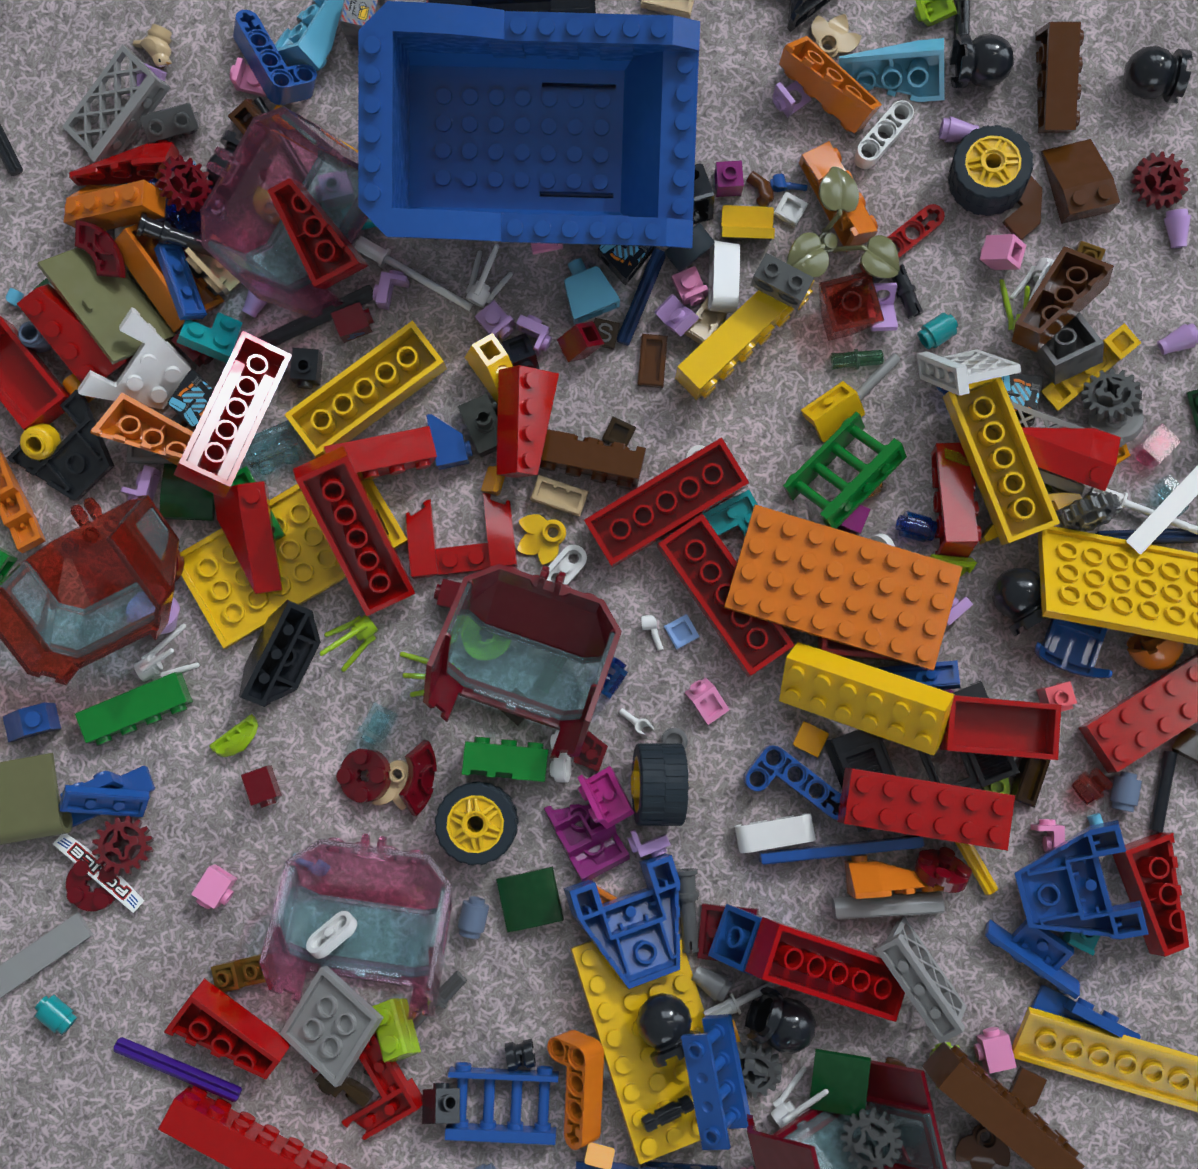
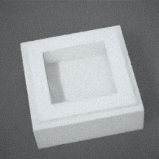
(790, 209)

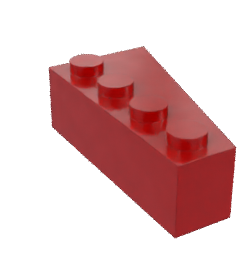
(318, 241)
(523, 418)
(228, 1030)

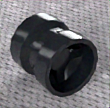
(520, 1055)

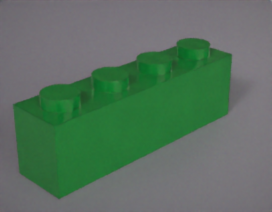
(134, 708)

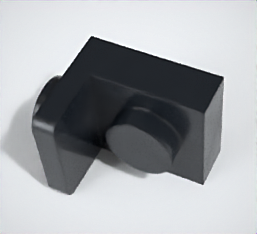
(521, 351)

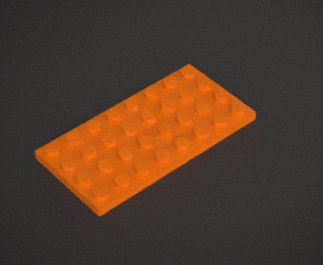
(843, 587)

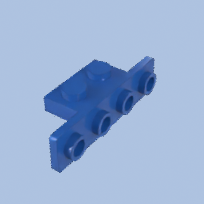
(134, 780)
(1038, 950)
(1082, 1011)

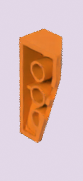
(878, 879)

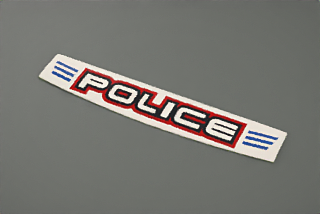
(118, 887)

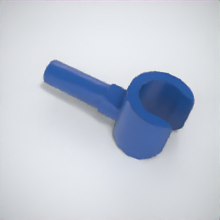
(779, 184)

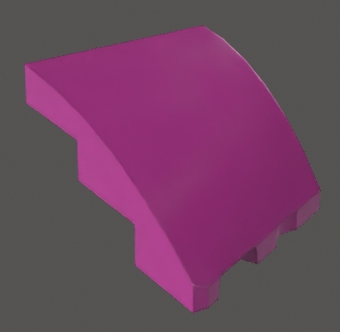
(587, 846)

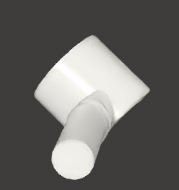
(650, 623)
(638, 723)

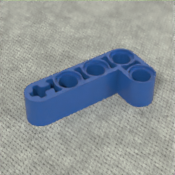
(279, 82)
(801, 786)

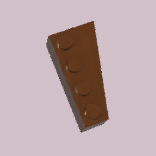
(1059, 76)

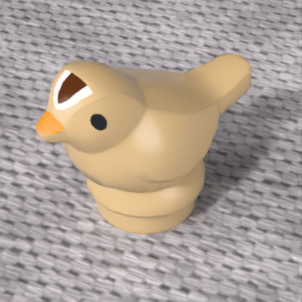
(157, 45)

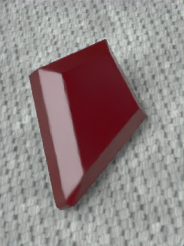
(592, 752)

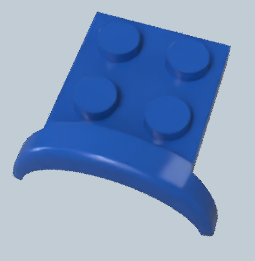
(1073, 648)

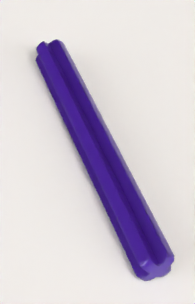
(177, 1069)

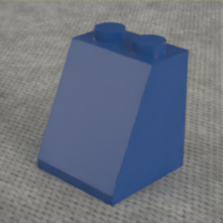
(735, 937)

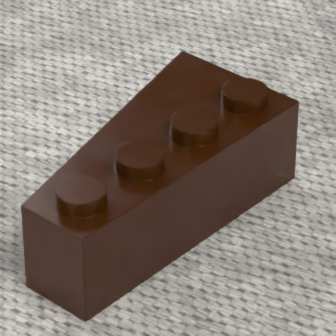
(1061, 295)
(592, 459)

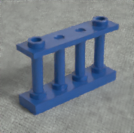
(716, 1081)
(514, 1130)

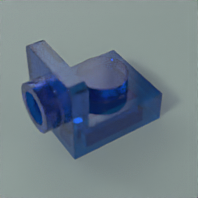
(614, 681)

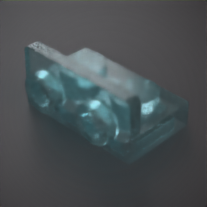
(274, 449)

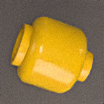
(39, 441)

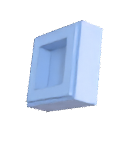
(681, 631)

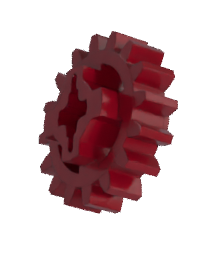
(1148, 180)
(183, 183)
(110, 848)

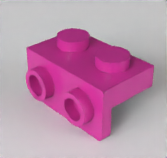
(605, 797)

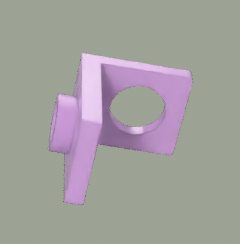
(785, 102)
(887, 307)

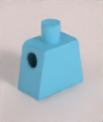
(588, 292)

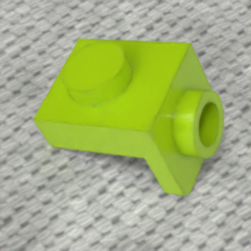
(934, 11)

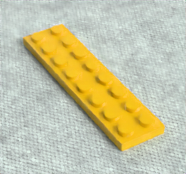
(1107, 1058)

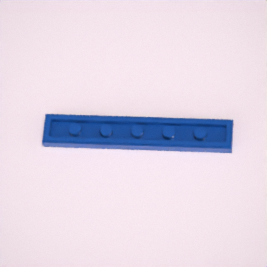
(841, 849)

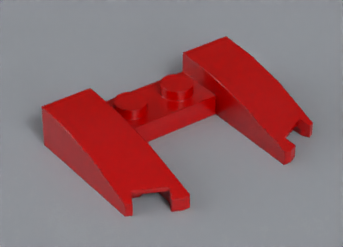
(429, 561)
(397, 1098)

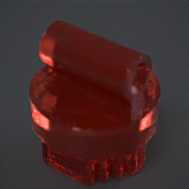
(1091, 786)

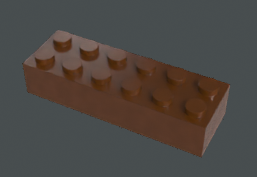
(999, 1111)

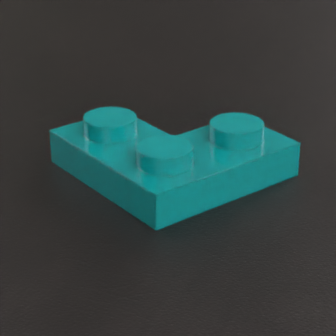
(215, 341)
(732, 513)

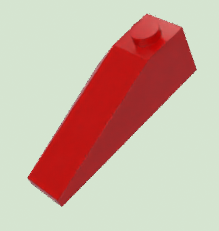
(1075, 453)
(250, 532)

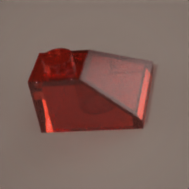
(849, 305)

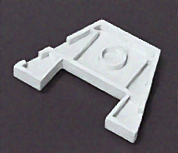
(150, 374)

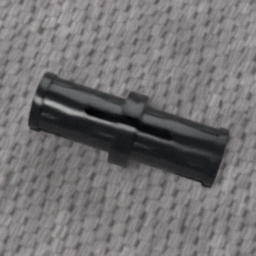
(907, 293)

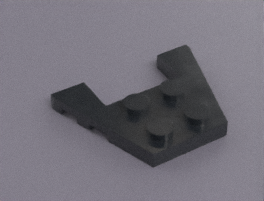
(78, 460)

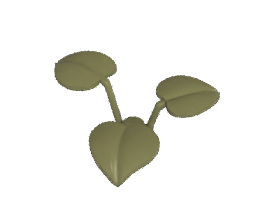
(811, 251)

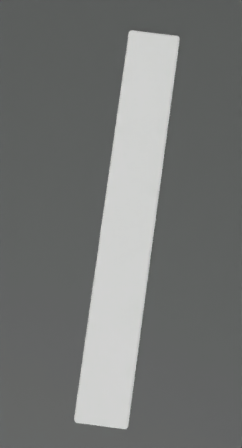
(1165, 513)

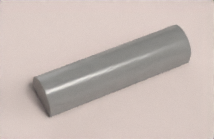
(888, 906)

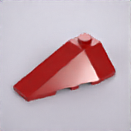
(126, 167)

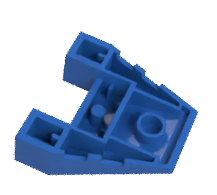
(1069, 889)
(637, 930)

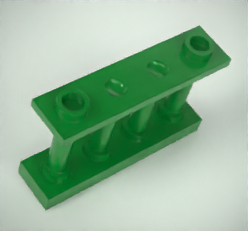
(857, 490)

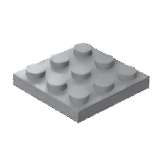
(331, 1026)

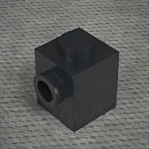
(306, 367)
(441, 1104)

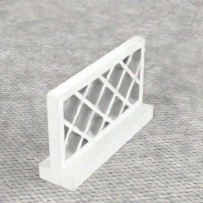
(959, 370)

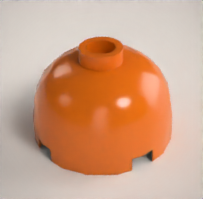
(1157, 654)

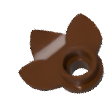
(982, 1153)

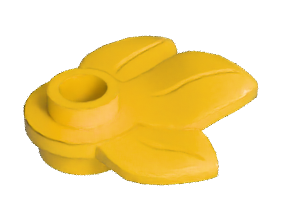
(537, 538)

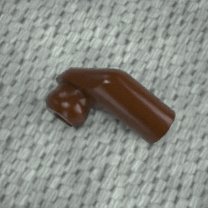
(764, 189)

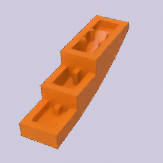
(16, 511)

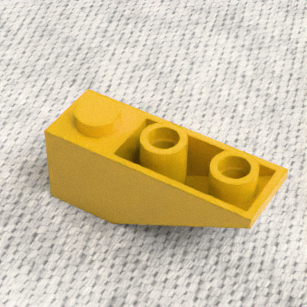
(486, 359)

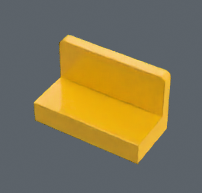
(747, 222)
(833, 409)

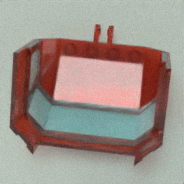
(90, 589)

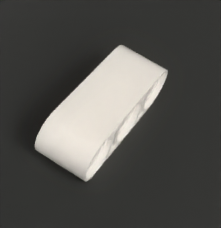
(888, 124)
(724, 277)
(775, 833)

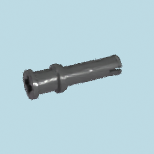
(687, 899)

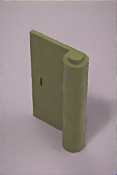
(102, 302)
(30, 800)

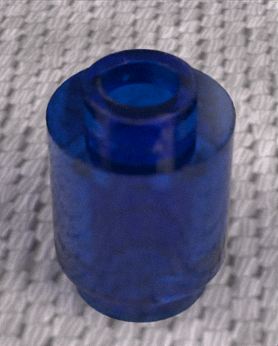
(916, 526)

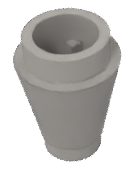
(712, 983)

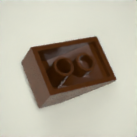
(1079, 181)

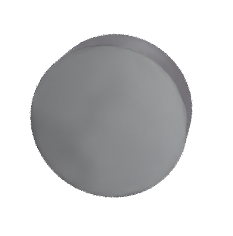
(674, 735)

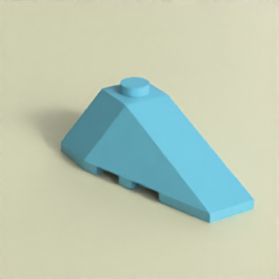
(313, 36)
(905, 68)

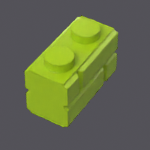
(396, 1032)

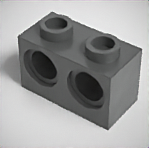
(781, 281)

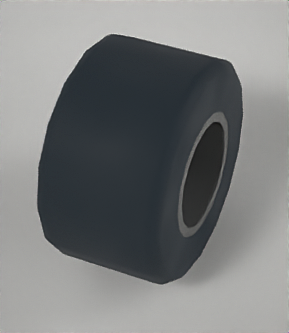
(684, 257)

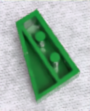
(505, 759)

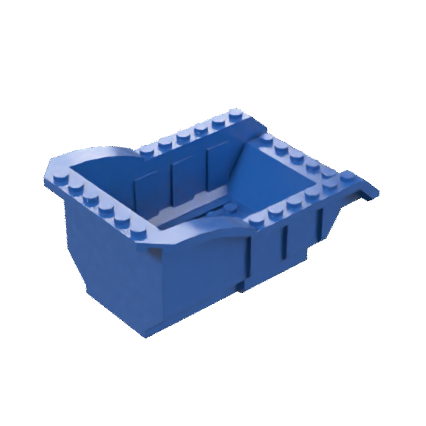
(494, 107)

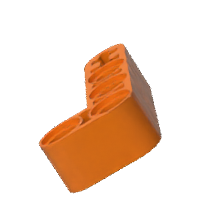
(584, 1085)

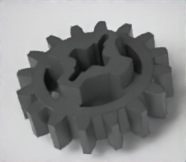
(1110, 393)
(1091, 511)
(759, 1068)
(883, 1135)

